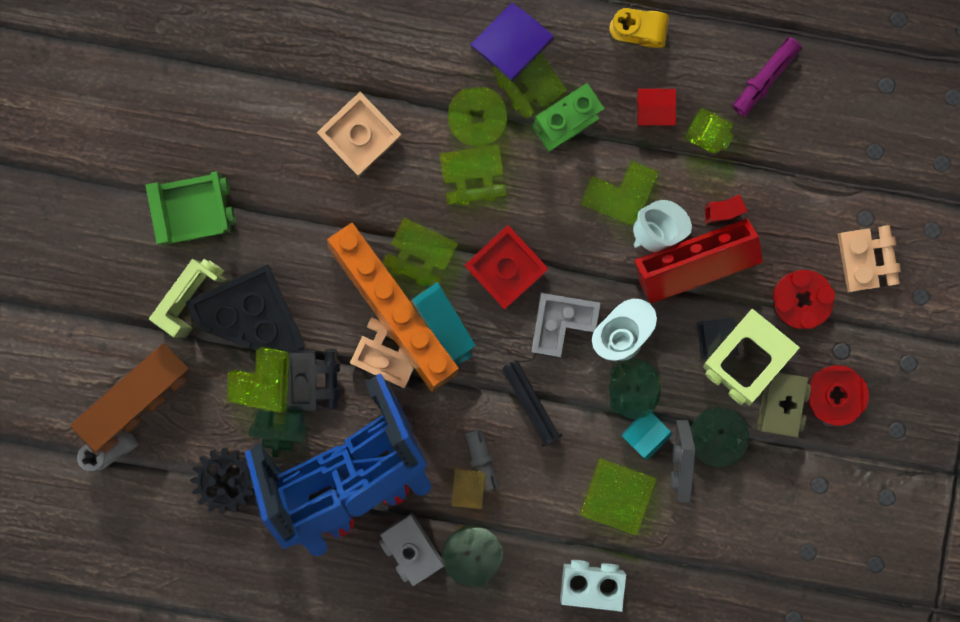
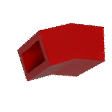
(656, 107)
(724, 210)

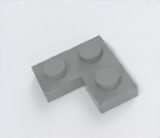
(556, 315)

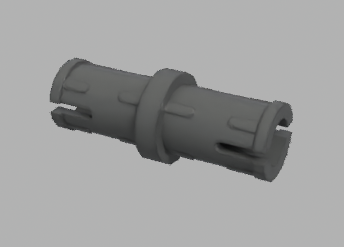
(481, 458)

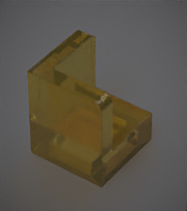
(468, 488)

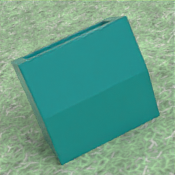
(647, 435)

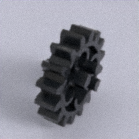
(224, 497)

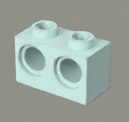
(591, 595)

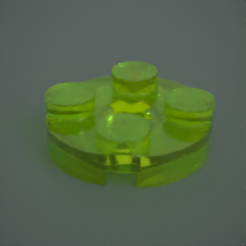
(475, 100)

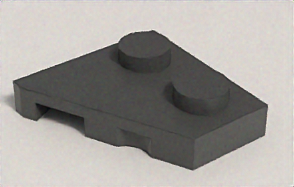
(684, 461)

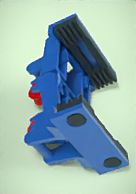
(351, 468)

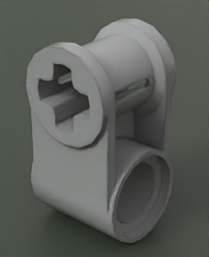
(126, 444)

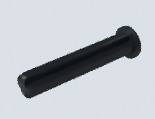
(531, 403)

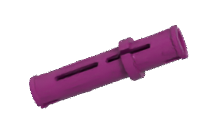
(758, 87)

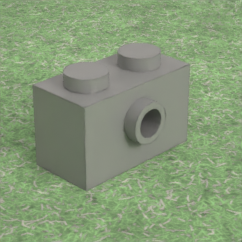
(411, 549)

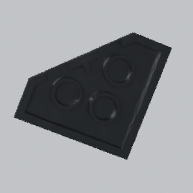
(248, 313)

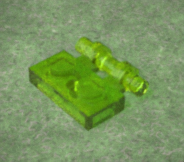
(540, 80)
(472, 165)
(423, 244)

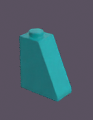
(444, 323)

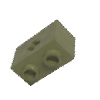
(777, 419)

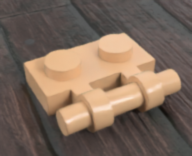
(859, 258)
(378, 359)

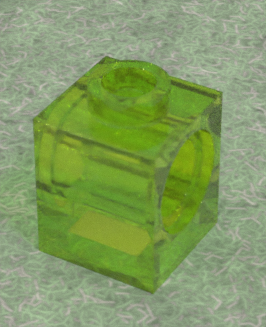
(709, 131)

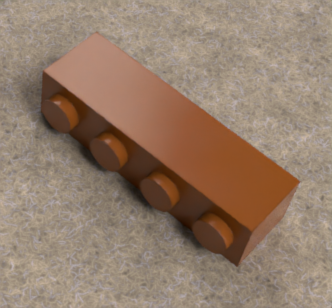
(130, 399)

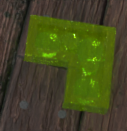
(624, 201)
(267, 386)

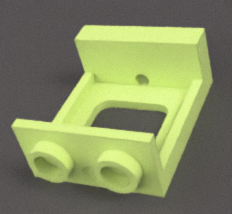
(183, 289)
(765, 336)

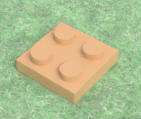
(359, 134)

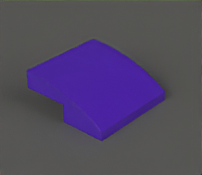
(512, 41)

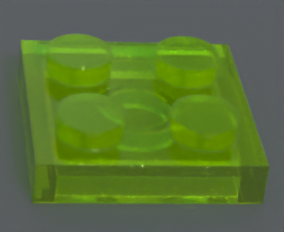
(617, 496)

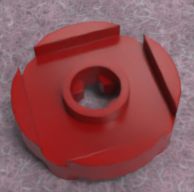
(820, 297)
(849, 407)

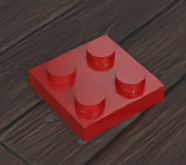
(506, 267)

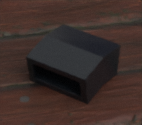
(712, 335)

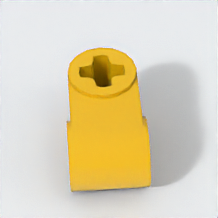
(645, 27)

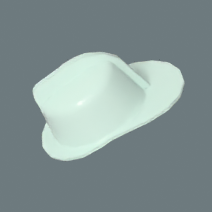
(661, 226)
(624, 330)

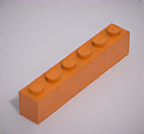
(392, 307)

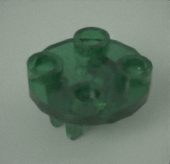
(634, 402)
(732, 441)
(465, 568)

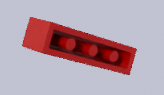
(699, 260)

